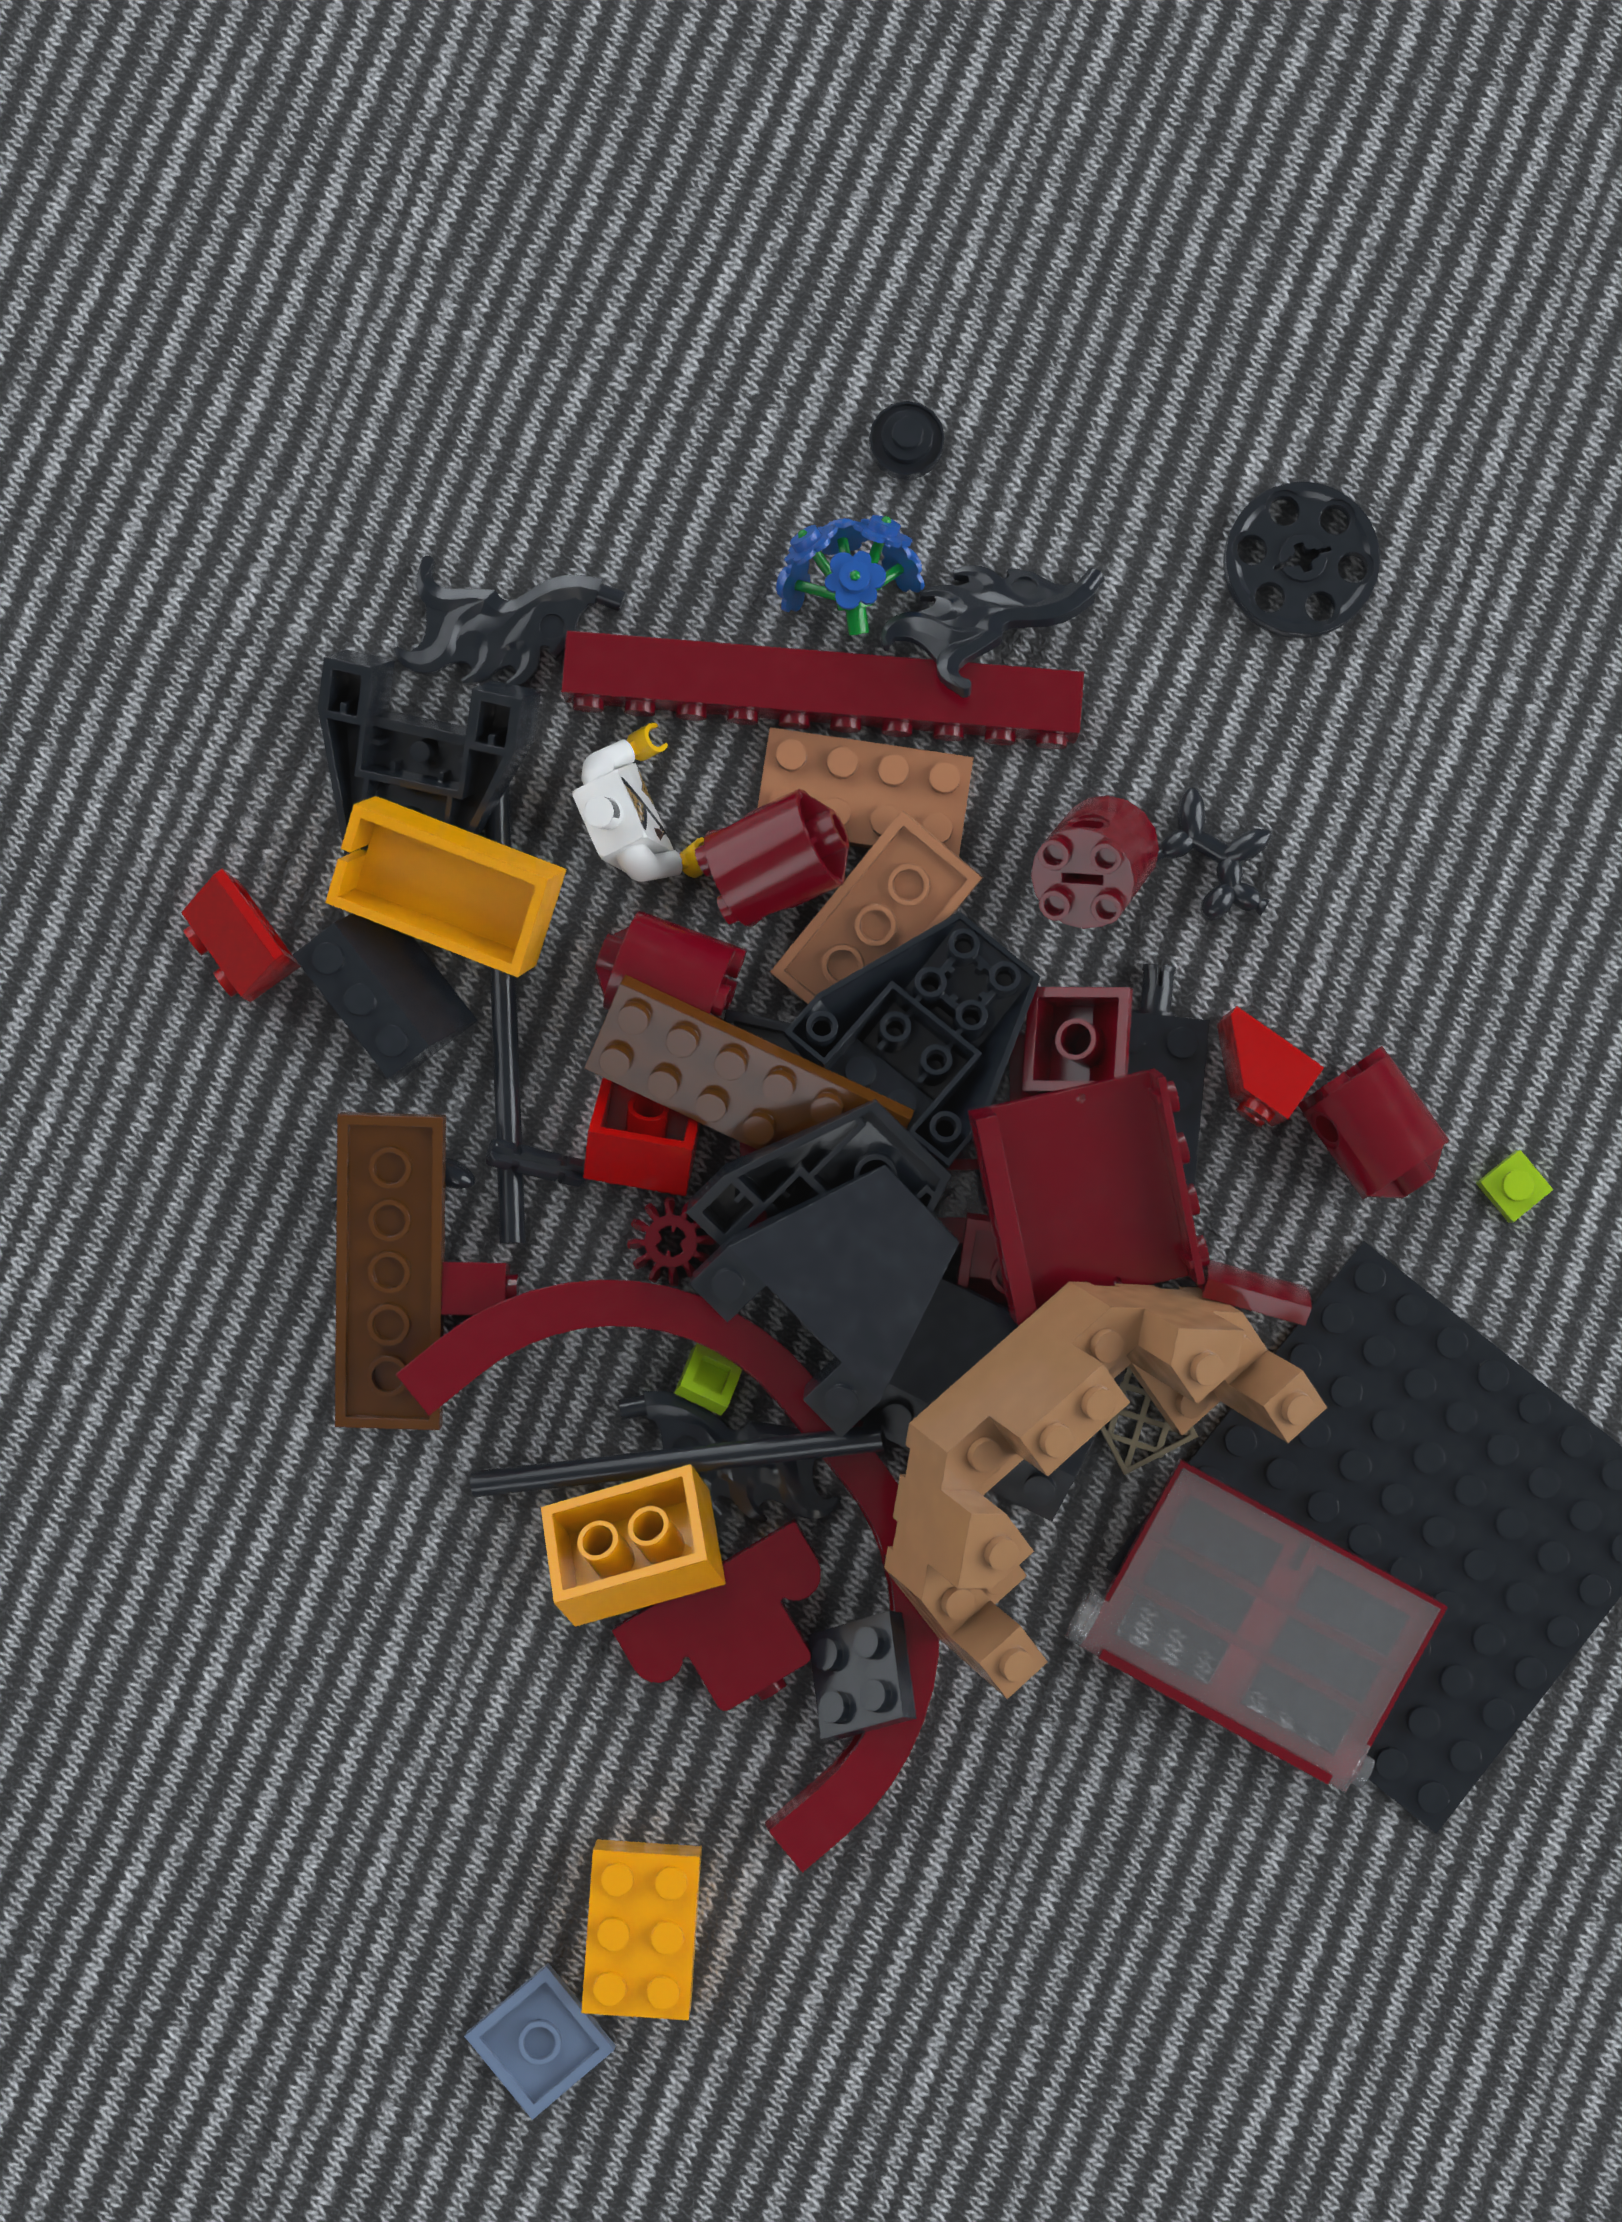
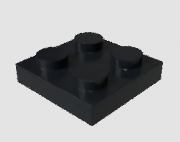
(862, 1676)

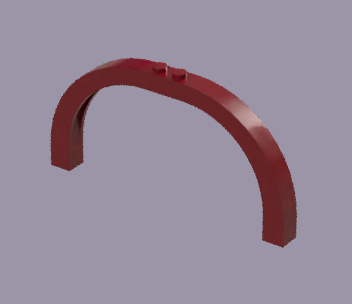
(871, 1760)

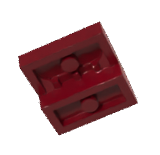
(1256, 1292)

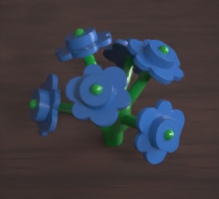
(849, 579)

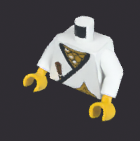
(623, 814)

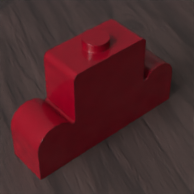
(736, 1631)

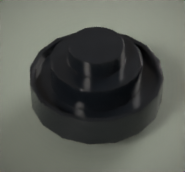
(906, 440)

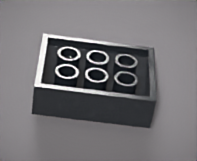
(947, 1343)

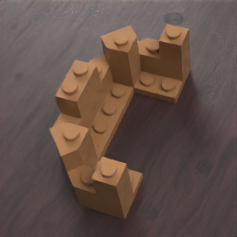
(1039, 1403)

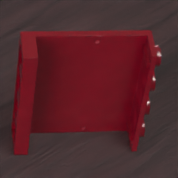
(1088, 1188)

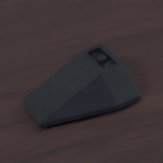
(925, 1028)

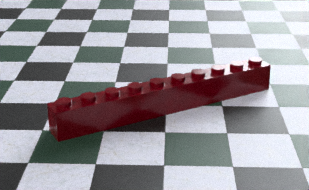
(819, 688)

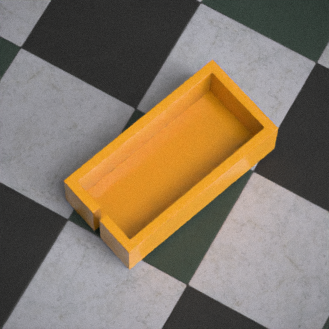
(445, 886)

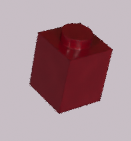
(476, 1286)

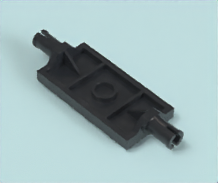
(1173, 1048)

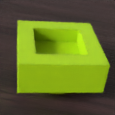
(1514, 1186)
(708, 1379)

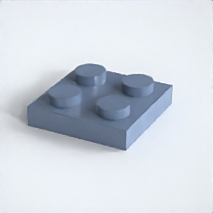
(540, 2041)

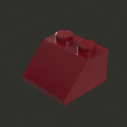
(1076, 1037)

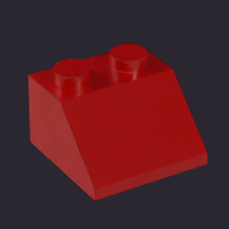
(238, 938)
(1263, 1069)
(639, 1142)

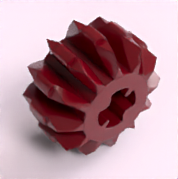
(654, 1239)

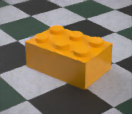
(632, 1545)
(641, 1929)

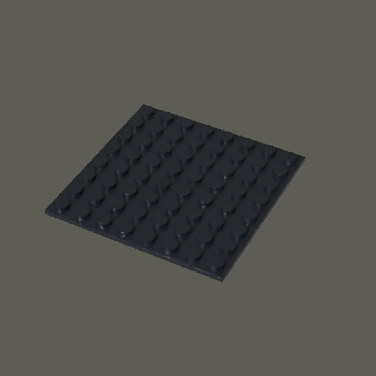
(1458, 1483)

